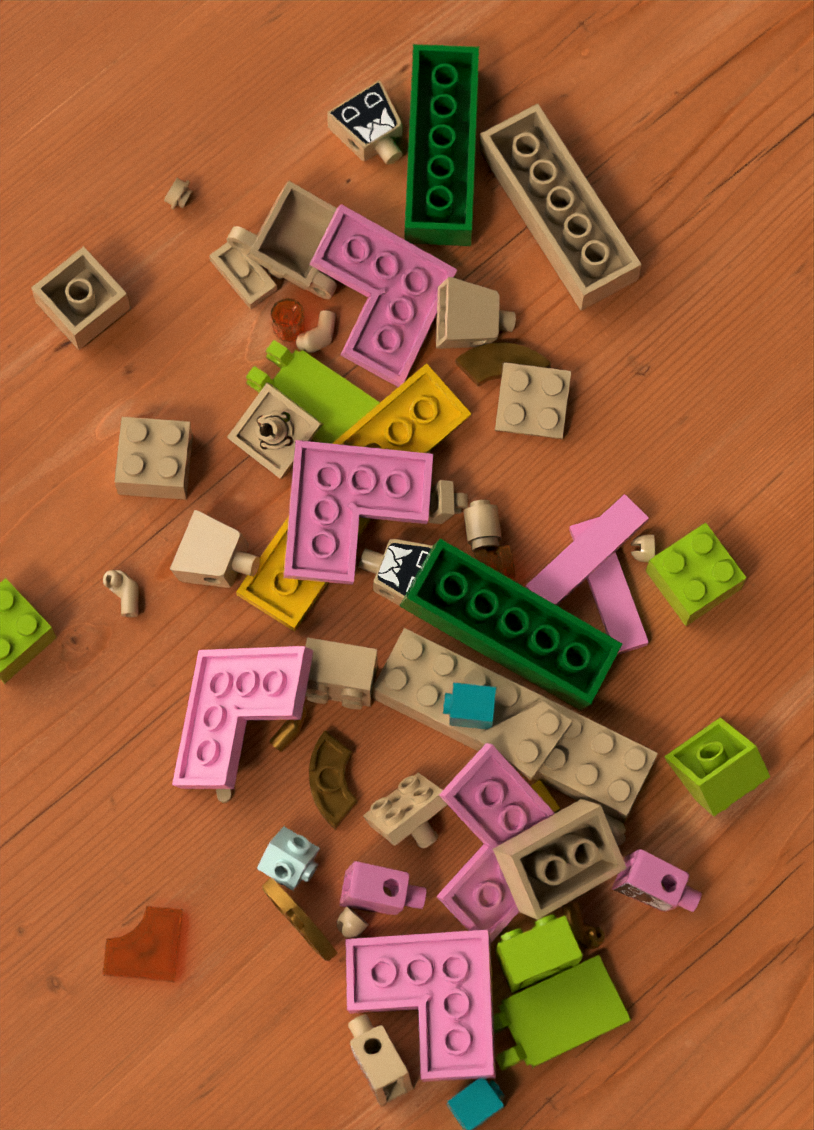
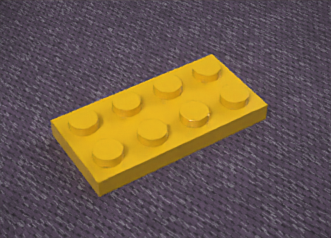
(411, 417)
(278, 596)

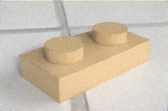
(243, 275)

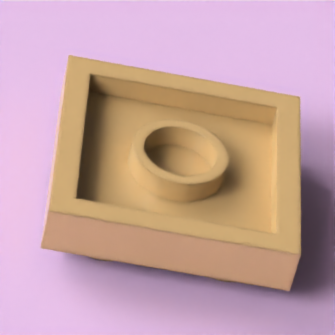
(533, 400)

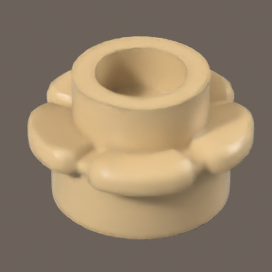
(178, 193)

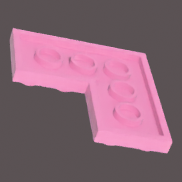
(399, 289)
(338, 486)
(226, 693)
(496, 808)
(443, 978)

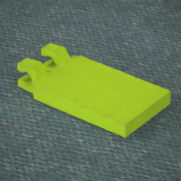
(315, 389)
(560, 1014)

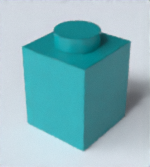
(470, 706)
(476, 1103)

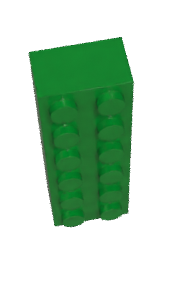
(441, 145)
(511, 625)

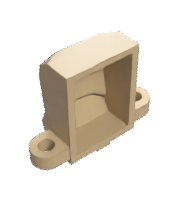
(290, 239)

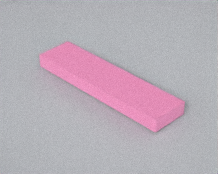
(588, 551)
(614, 599)

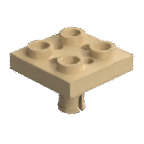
(249, 433)
(407, 811)

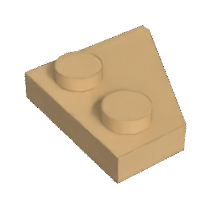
(527, 737)

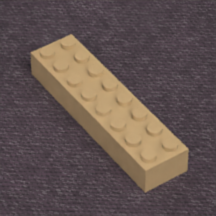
(584, 765)

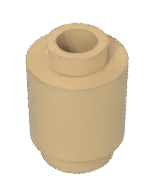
(482, 525)

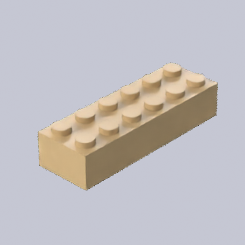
(559, 207)

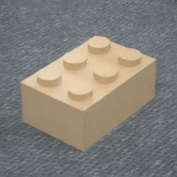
(559, 858)

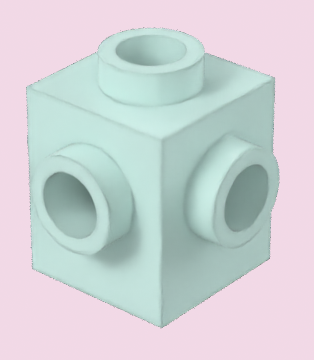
(289, 859)

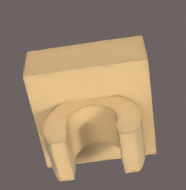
(445, 502)

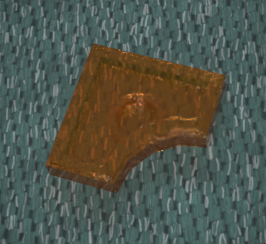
(149, 949)

